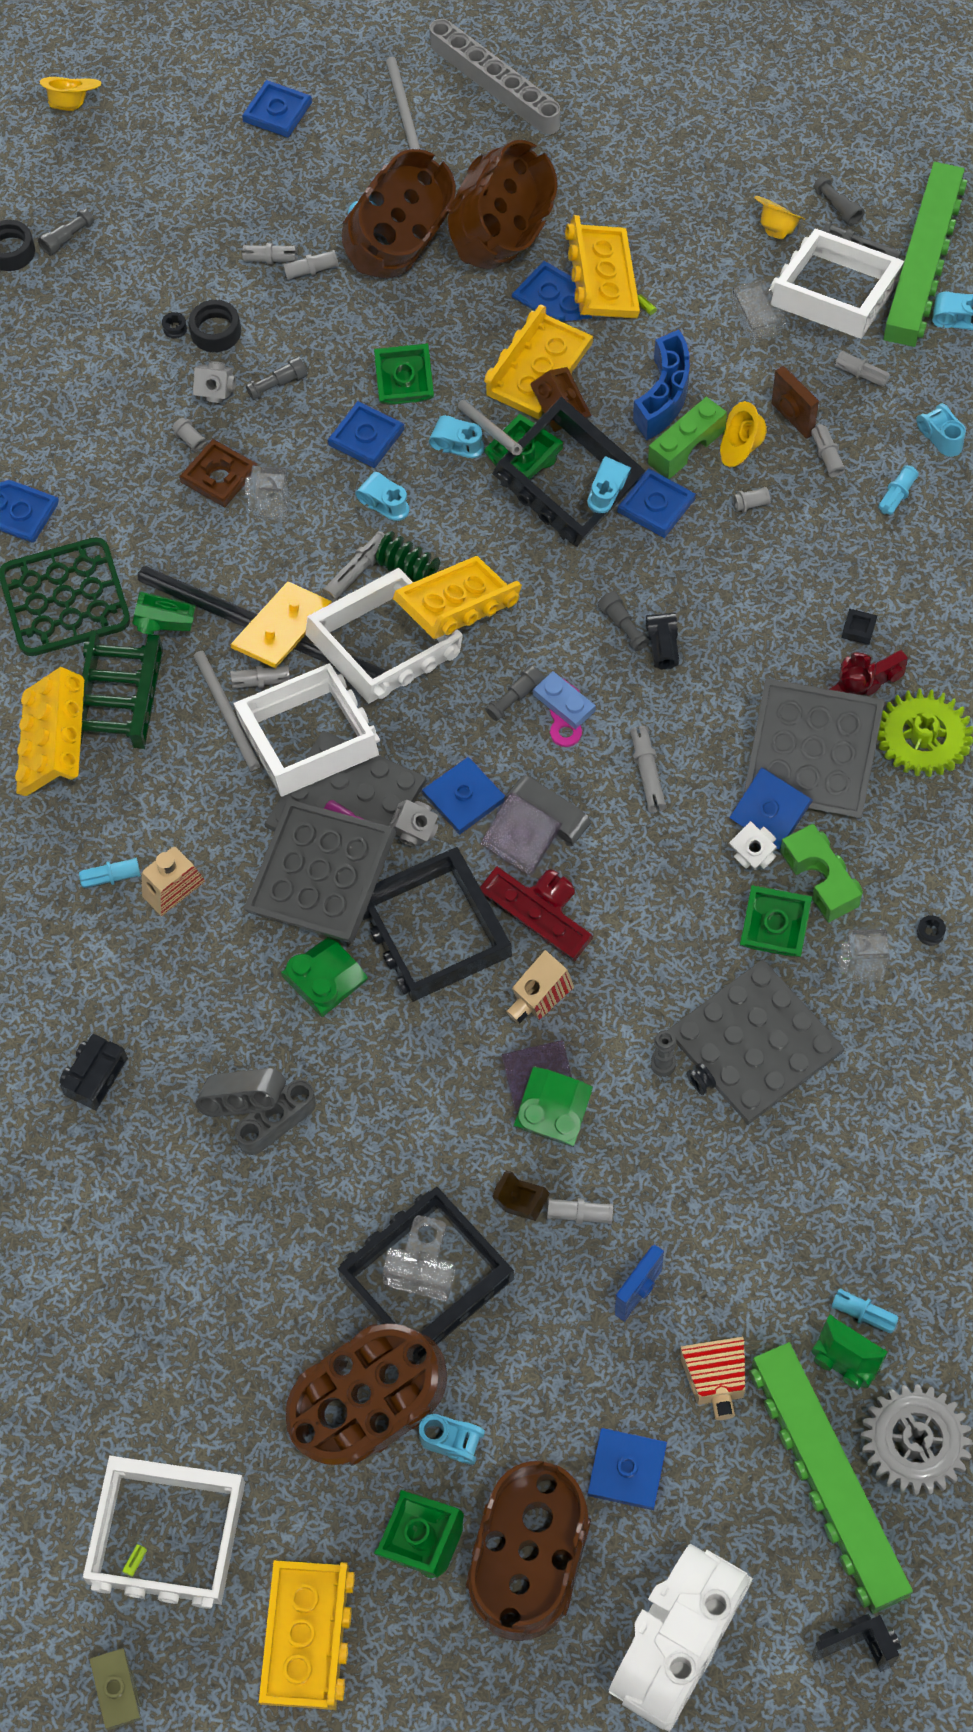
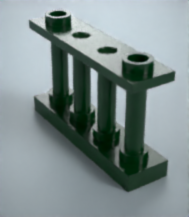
(145, 680)

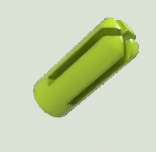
(646, 305)
(134, 1560)

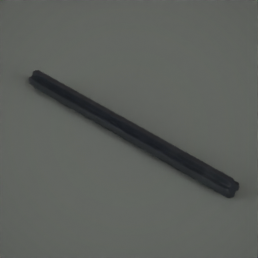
(230, 611)

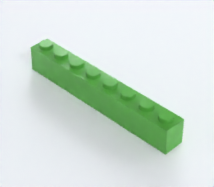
(924, 255)
(831, 1479)

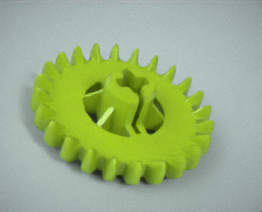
(924, 719)

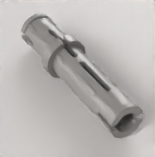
(364, 557)
(645, 758)

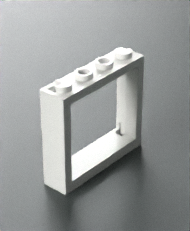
(828, 310)
(357, 604)
(292, 694)
(168, 1475)

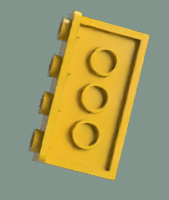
(602, 270)
(535, 349)
(456, 597)
(50, 730)
(306, 1635)

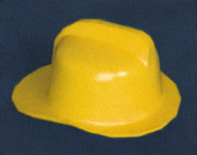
(67, 93)
(776, 219)
(742, 435)

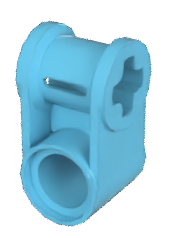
(953, 310)
(943, 430)
(455, 435)
(607, 484)
(384, 497)
(452, 1439)

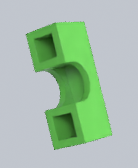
(671, 449)
(811, 851)

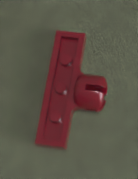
(862, 678)
(540, 908)

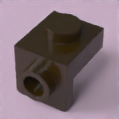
(519, 1196)

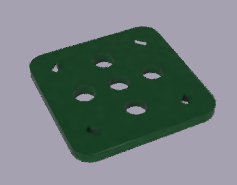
(76, 639)

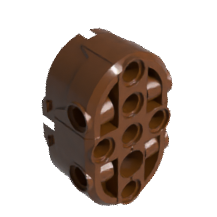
(502, 204)
(421, 217)
(404, 1402)
(495, 1571)

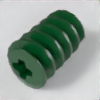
(396, 555)

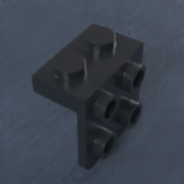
(881, 1642)

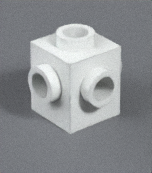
(749, 835)

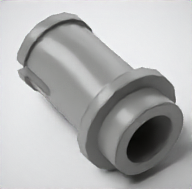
(184, 430)
(751, 499)

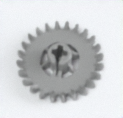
(932, 1469)

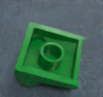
(404, 374)
(538, 454)
(162, 613)
(776, 921)
(324, 975)
(553, 1106)
(848, 1354)
(421, 1534)

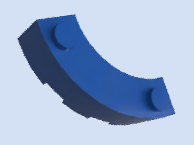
(666, 398)

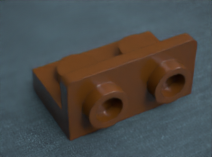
(555, 384)

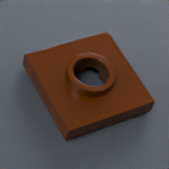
(794, 401)
(212, 458)

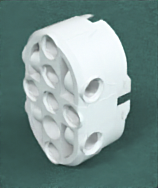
(679, 1635)

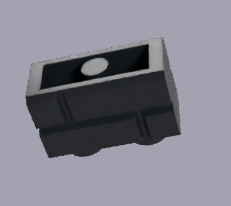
(93, 1071)

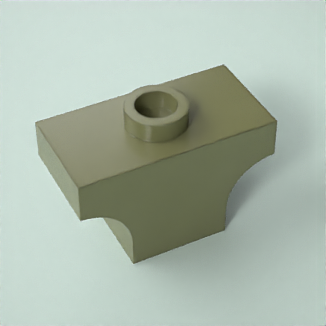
(116, 1689)

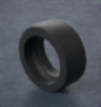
(21, 257)
(220, 341)

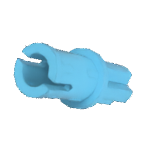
(898, 490)
(109, 873)
(865, 1311)

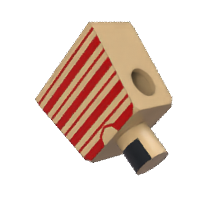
(169, 880)
(540, 988)
(716, 1373)

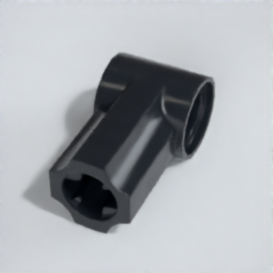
(663, 636)

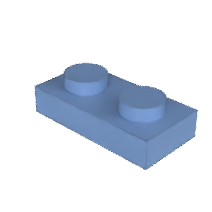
(564, 700)

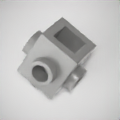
(205, 382)
(414, 822)

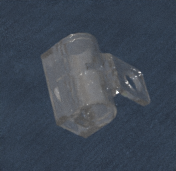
(418, 1266)

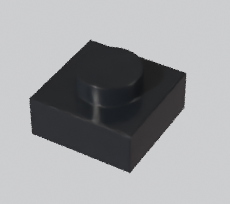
(859, 626)

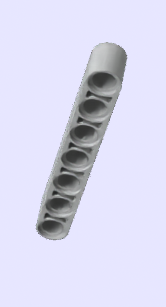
(495, 76)

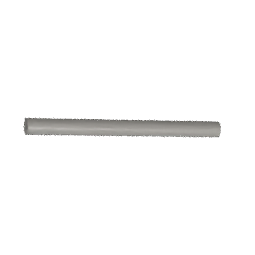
(402, 103)
(490, 427)
(226, 710)

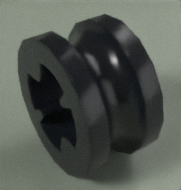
(174, 317)
(932, 921)
(701, 1078)

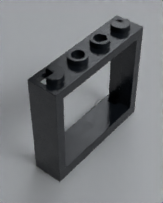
(592, 440)
(415, 876)
(400, 1226)

